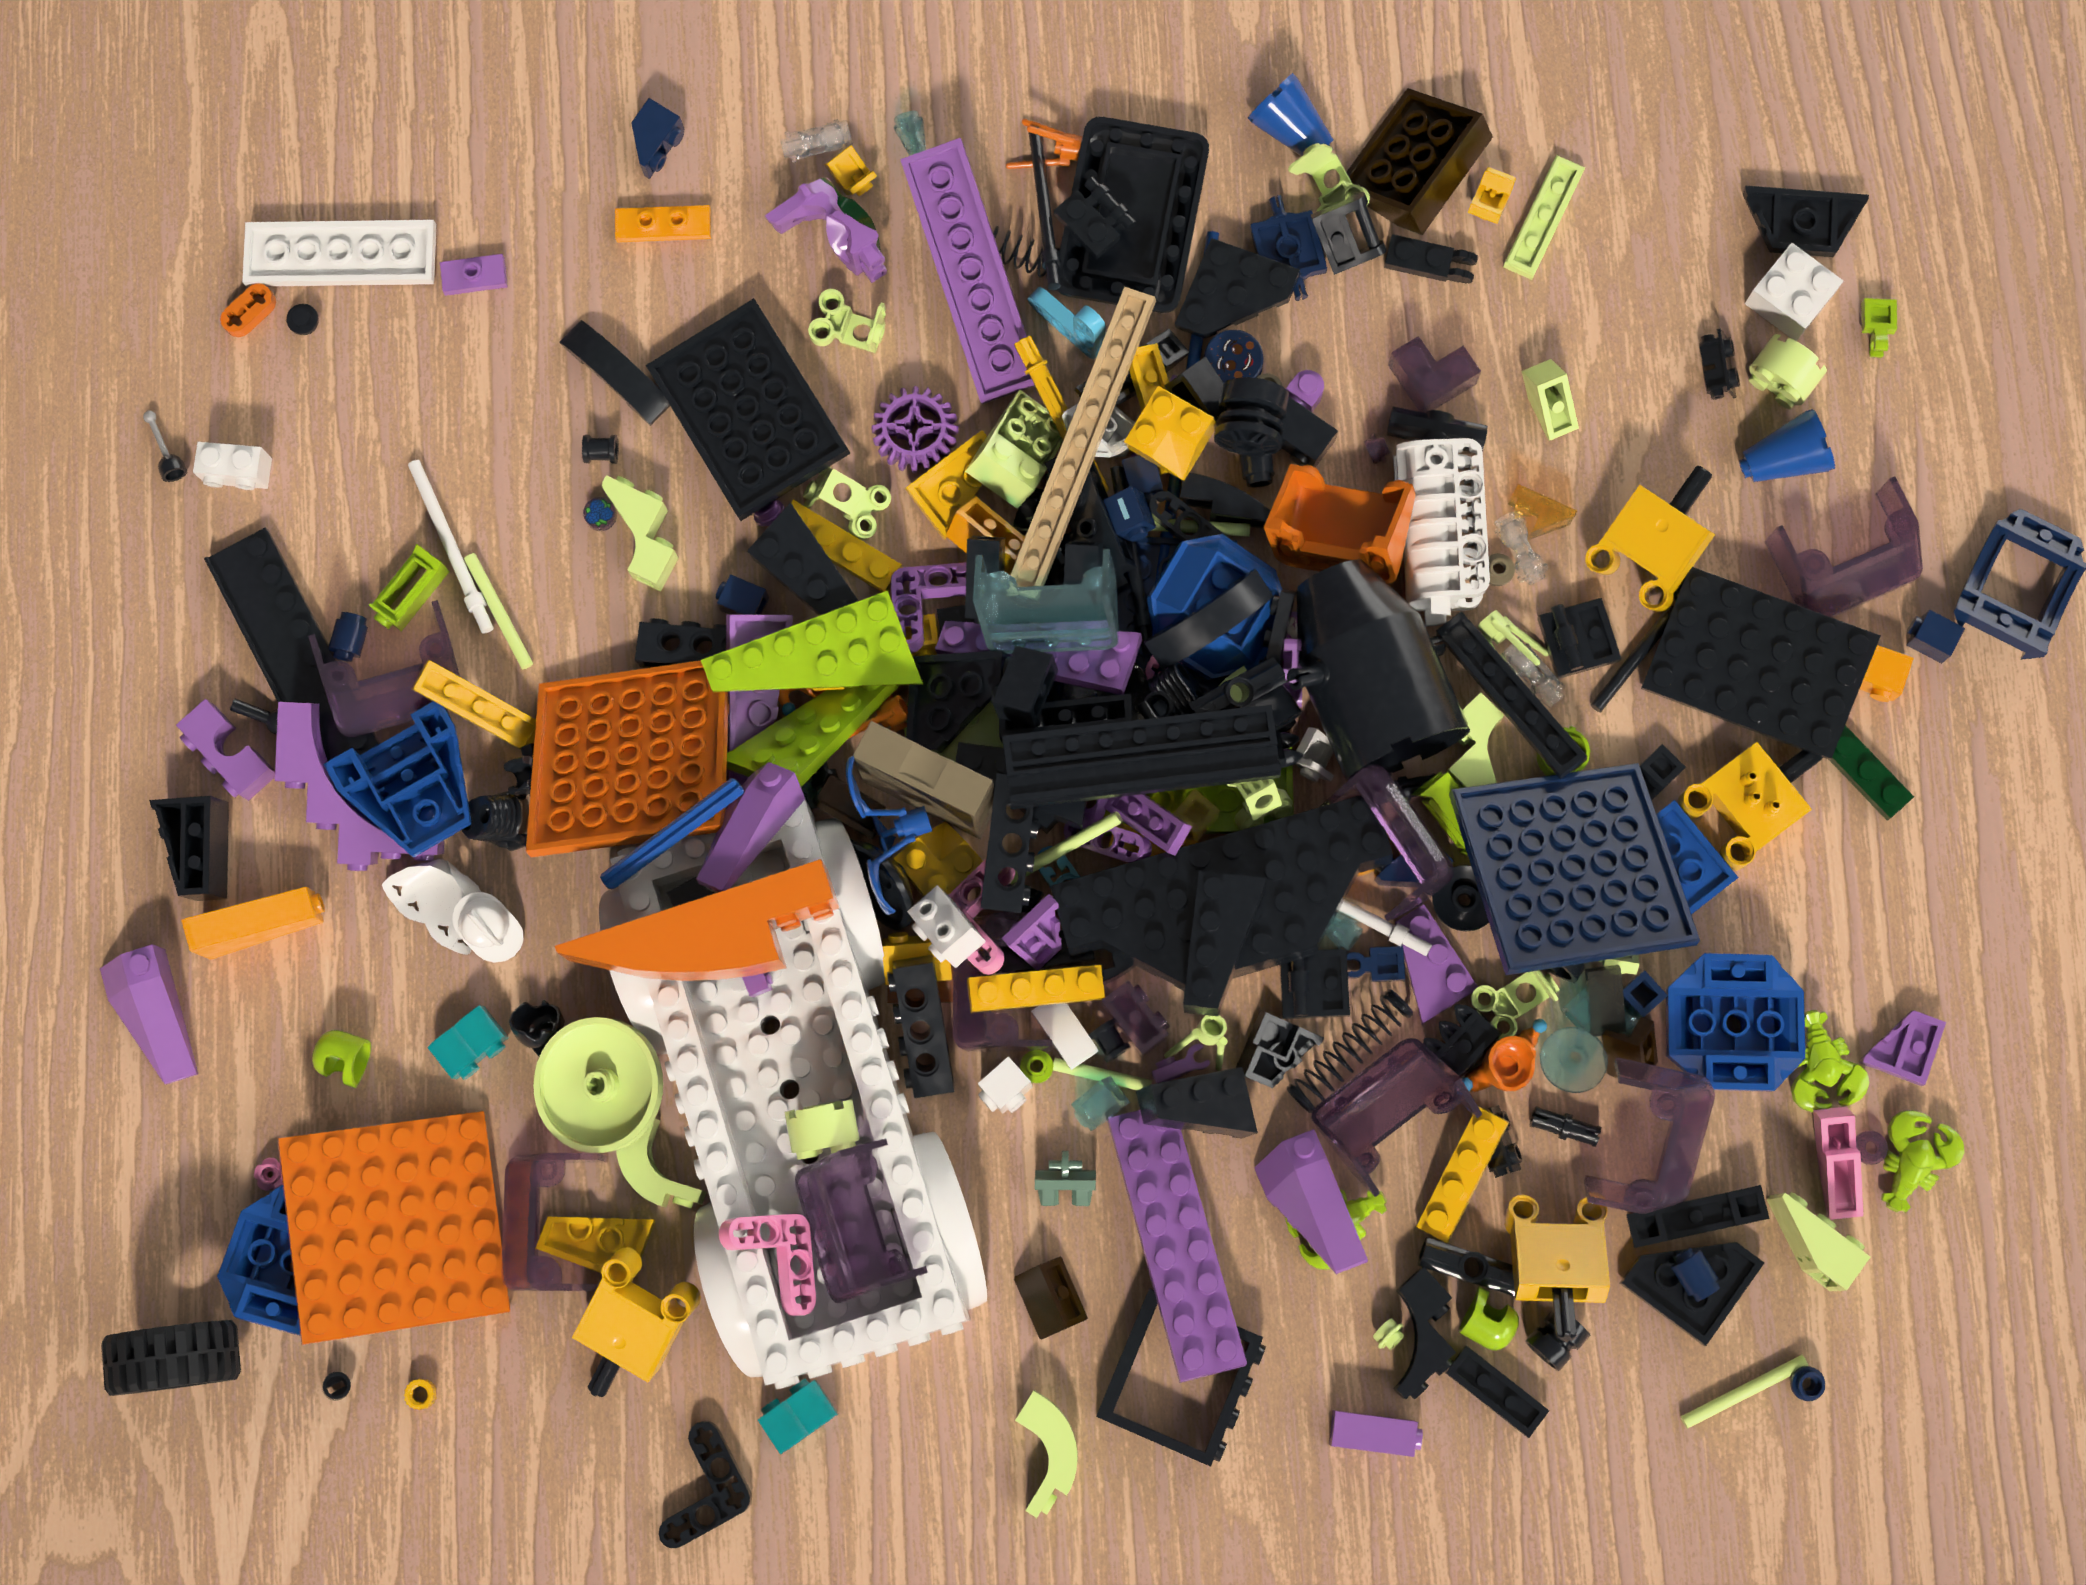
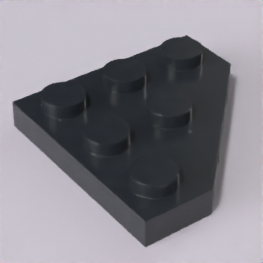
(1233, 288)
(951, 694)
(1659, 1287)

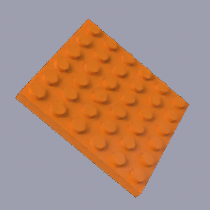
(624, 757)
(392, 1226)

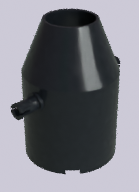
(1372, 671)

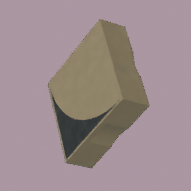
(925, 779)

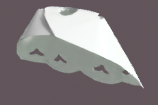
(437, 890)

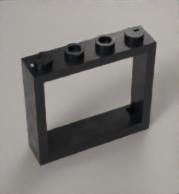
(1228, 1414)

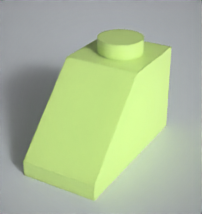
(1551, 398)

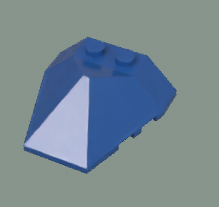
(409, 782)

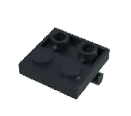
(1578, 638)
(1315, 986)

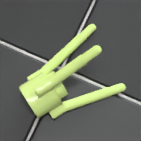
(1498, 628)
(1209, 1032)

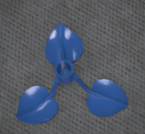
(908, 825)

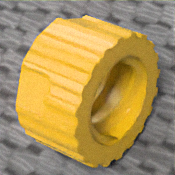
(431, 1394)

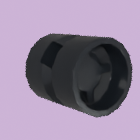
(1549, 1348)

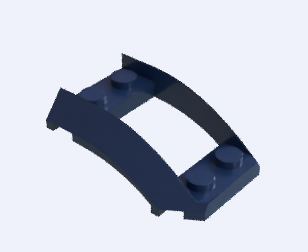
(2003, 621)

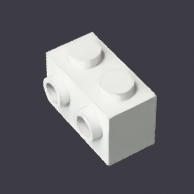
(232, 465)
(946, 927)
(1004, 1087)

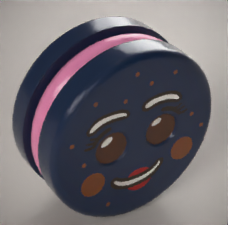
(1235, 355)

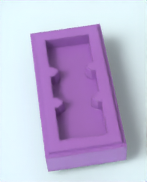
(473, 274)

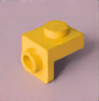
(850, 172)
(1492, 195)

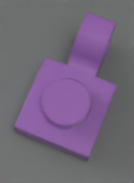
(1171, 1069)

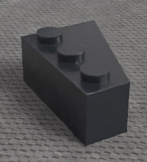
(196, 844)
(1202, 1103)

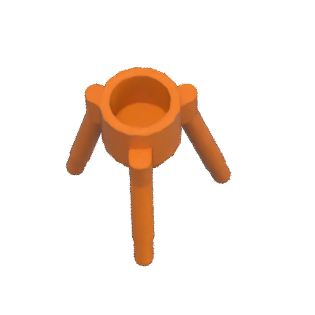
(1066, 146)
(892, 713)

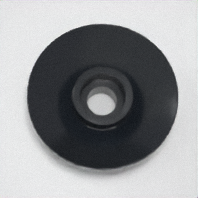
(1451, 911)

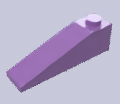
(749, 824)
(147, 1002)
(1306, 1192)

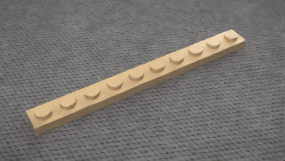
(1083, 438)

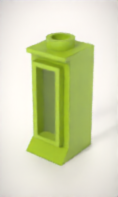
(418, 594)
(1438, 802)

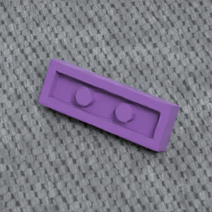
(1151, 820)

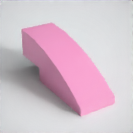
(1839, 1162)

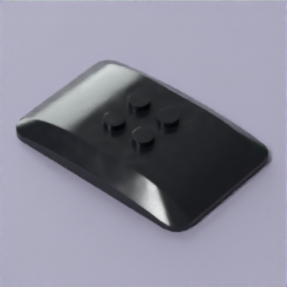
(1161, 182)

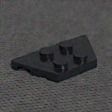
(1806, 218)

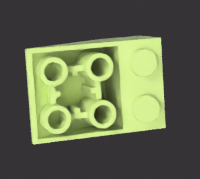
(1016, 450)
(1817, 1247)

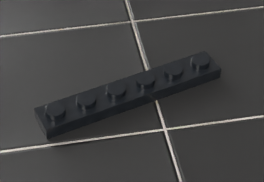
(1511, 695)

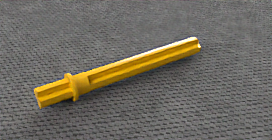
(1046, 386)

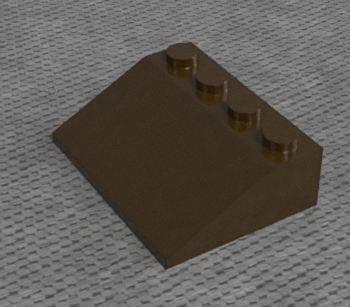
(1419, 158)

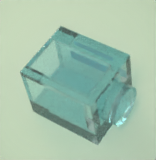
(1099, 1103)

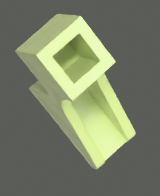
(643, 515)
(1475, 765)

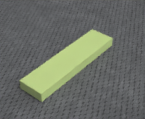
(1544, 217)

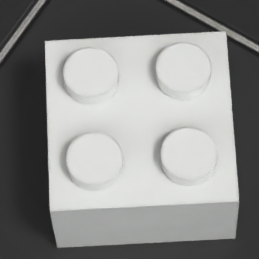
(1793, 292)

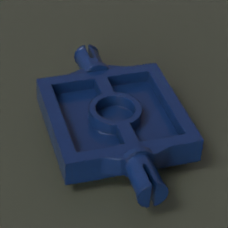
(1291, 241)

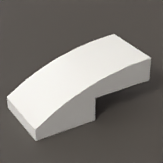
(1066, 1033)

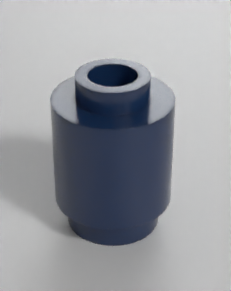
(348, 636)
(1695, 1274)

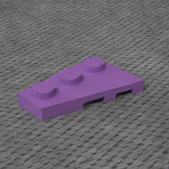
(1440, 976)

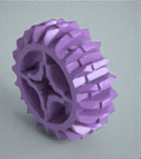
(903, 428)

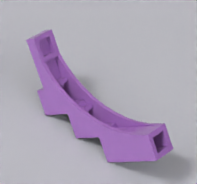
(300, 762)

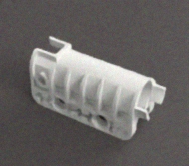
(1434, 537)

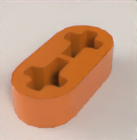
(248, 310)

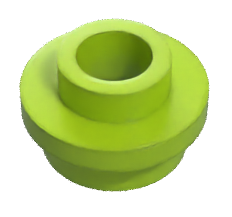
(1044, 1074)

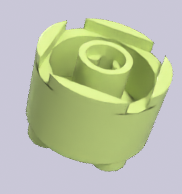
(1786, 371)
(821, 1128)

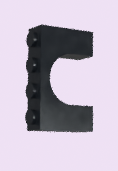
(1079, 558)

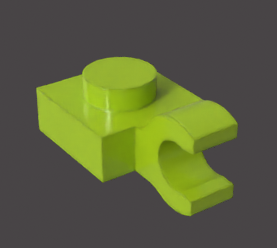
(1879, 319)

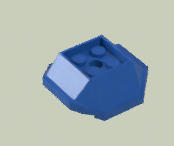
(1195, 576)
(1763, 1001)
(257, 1267)

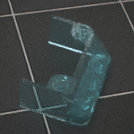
(1048, 616)

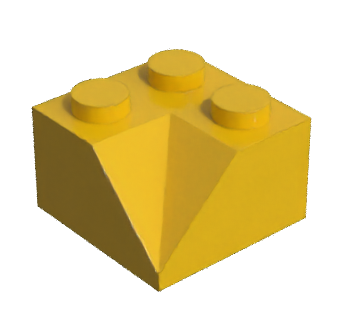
(1170, 433)
(938, 859)

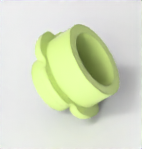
(1389, 1334)

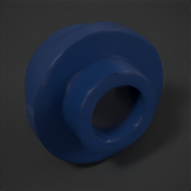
(1816, 1387)

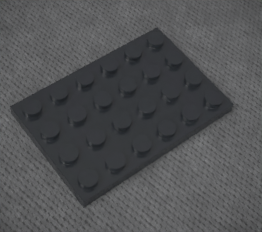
(747, 409)
(1760, 662)

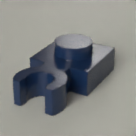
(1383, 964)

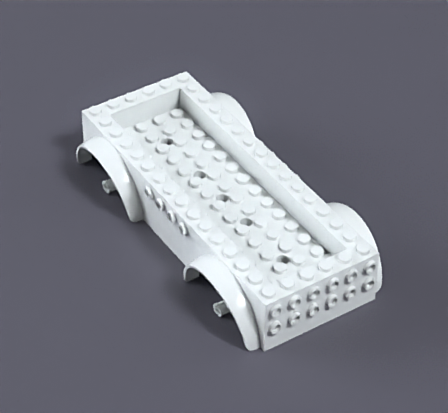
(735, 1107)

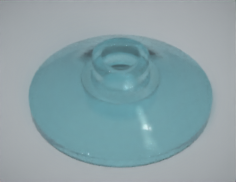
(1563, 1070)

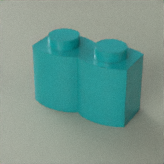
(468, 1043)
(797, 1416)

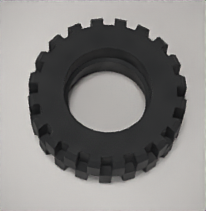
(170, 1357)

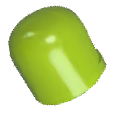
(351, 1050)
(1488, 1325)

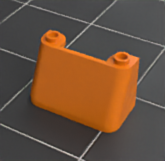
(1330, 524)

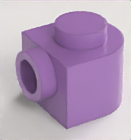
(1306, 389)

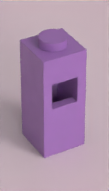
(1375, 1433)

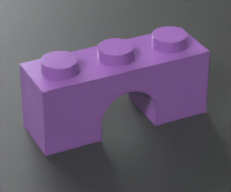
(206, 730)

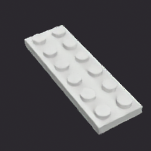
(339, 253)

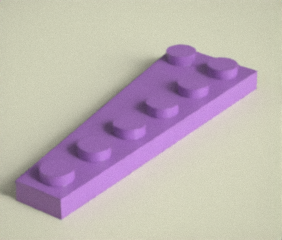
(1091, 669)
(757, 709)

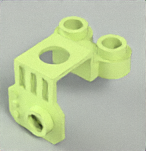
(1317, 162)
(842, 322)
(856, 508)
(1261, 800)
(1507, 1005)

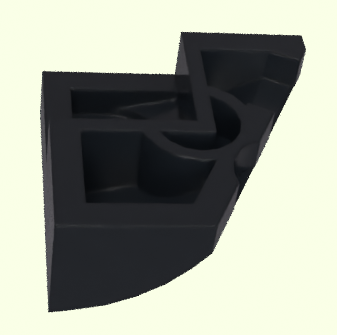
(1274, 1049)

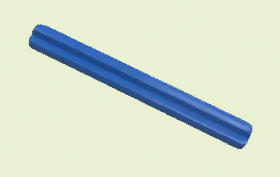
(672, 834)

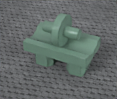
(1065, 1175)

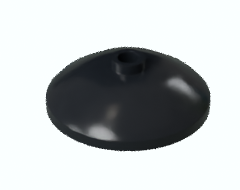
(893, 883)

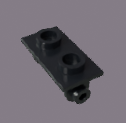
(1718, 352)
(1506, 1153)

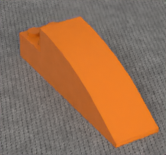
(714, 935)

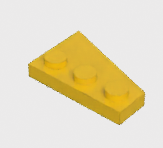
(947, 485)
(593, 1240)

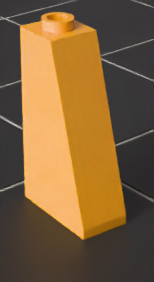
(252, 922)

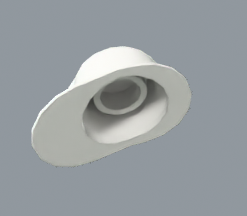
(487, 927)

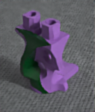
(847, 225)

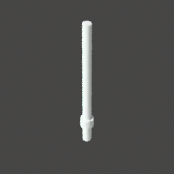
(474, 600)
(1398, 933)

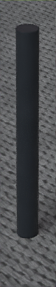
(1631, 662)

